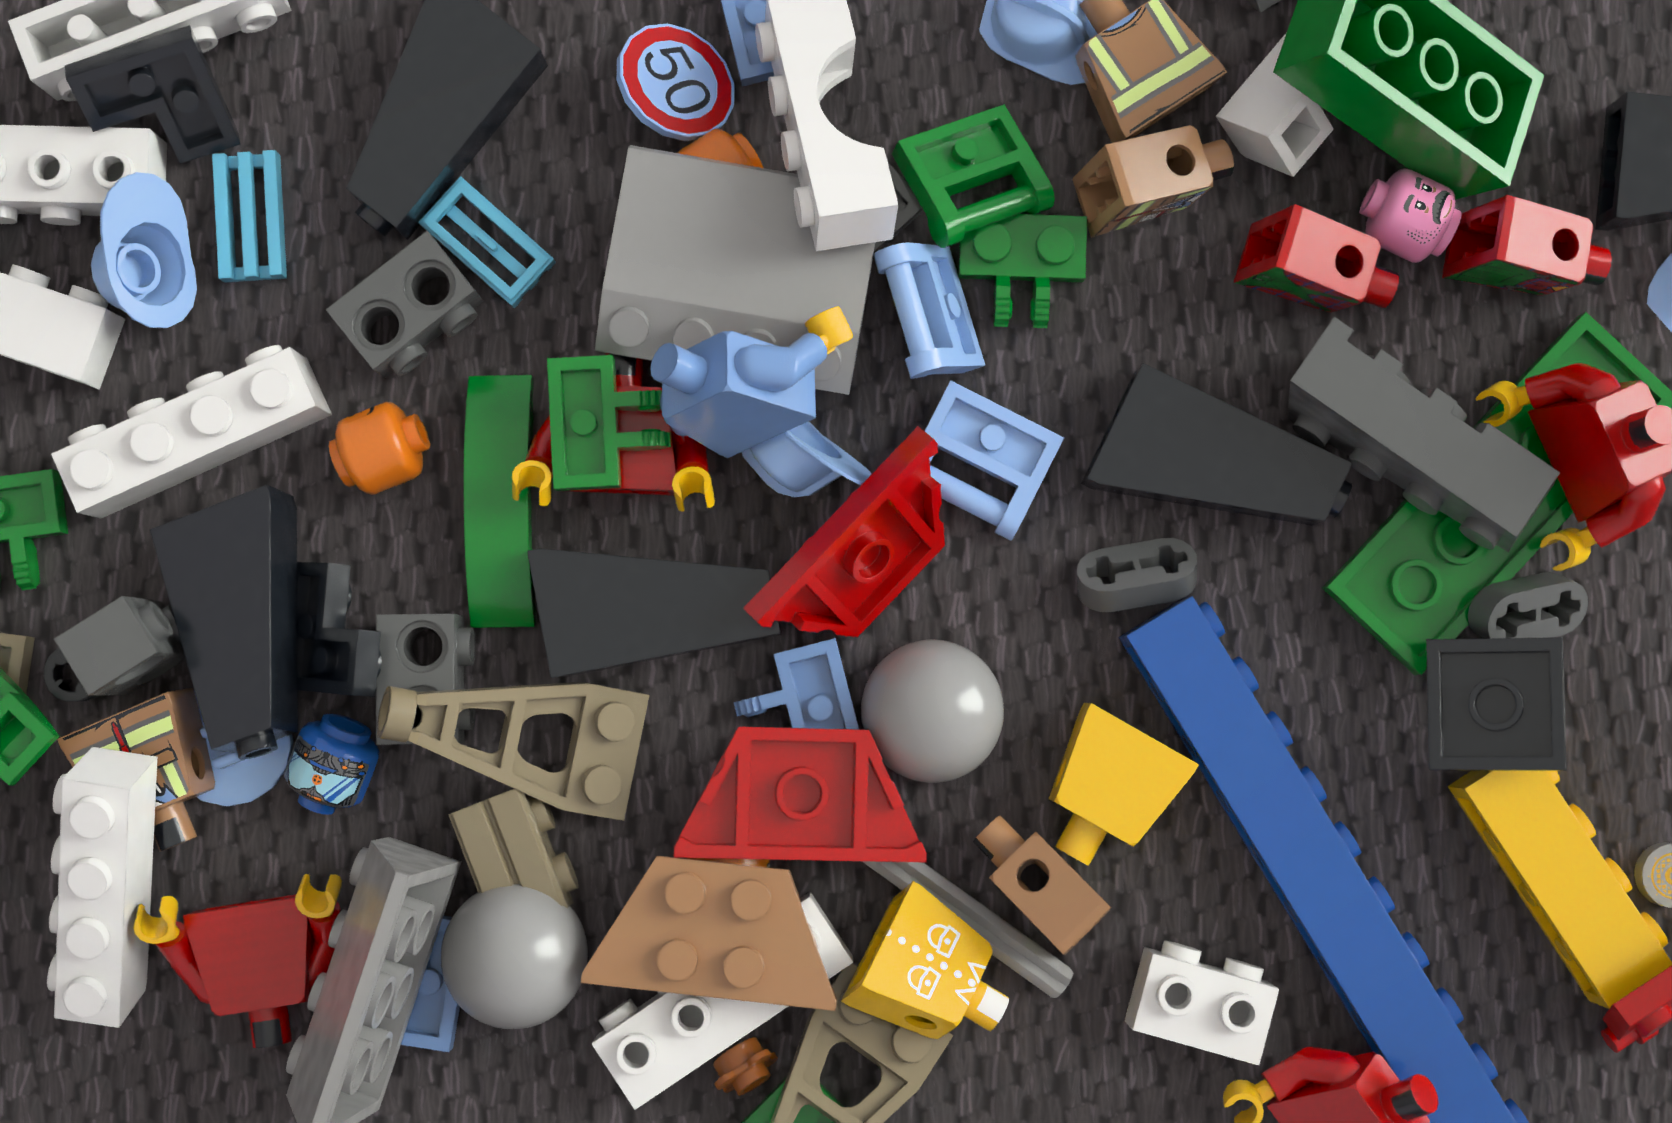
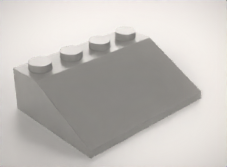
(719, 251)
(370, 982)

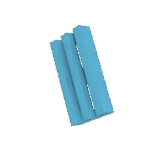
(245, 164)
(526, 277)

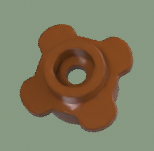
(743, 1067)

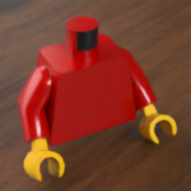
(1604, 443)
(667, 471)
(250, 953)
(1334, 1088)

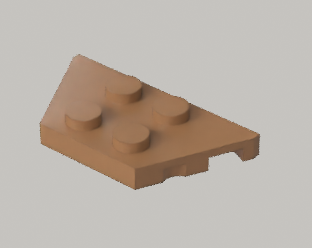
(715, 936)

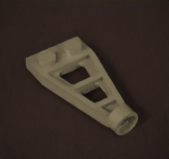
(599, 751)
(900, 1054)

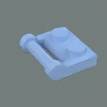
(930, 309)
(997, 444)

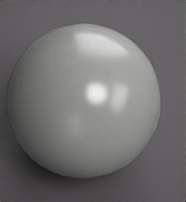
(933, 710)
(513, 957)

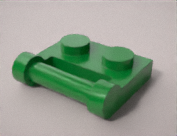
(968, 156)

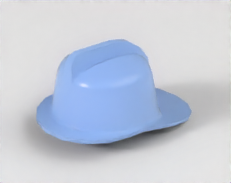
(1038, 35)
(145, 252)
(802, 462)

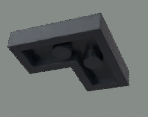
(161, 77)
(327, 653)

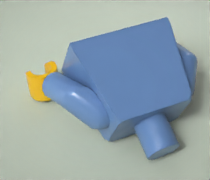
(743, 389)

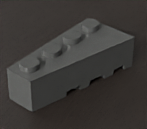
(1416, 440)

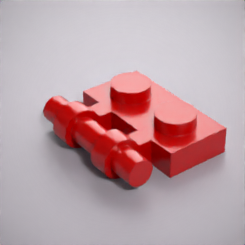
(1640, 1013)

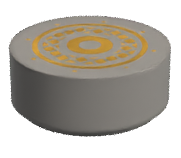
(1654, 874)

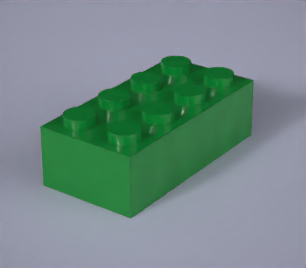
(1416, 85)

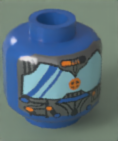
(331, 763)

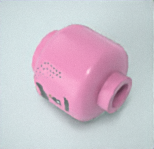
(1411, 215)

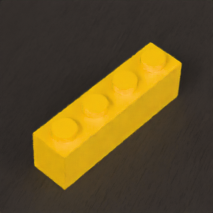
(1565, 880)

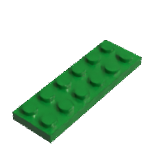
(1418, 567)

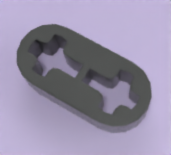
(1137, 575)
(1527, 596)

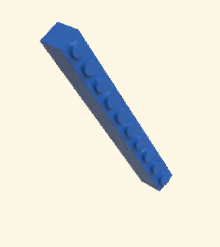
(1311, 861)

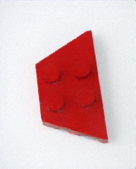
(863, 550)
(800, 799)

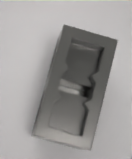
(397, 292)
(123, 646)
(404, 671)

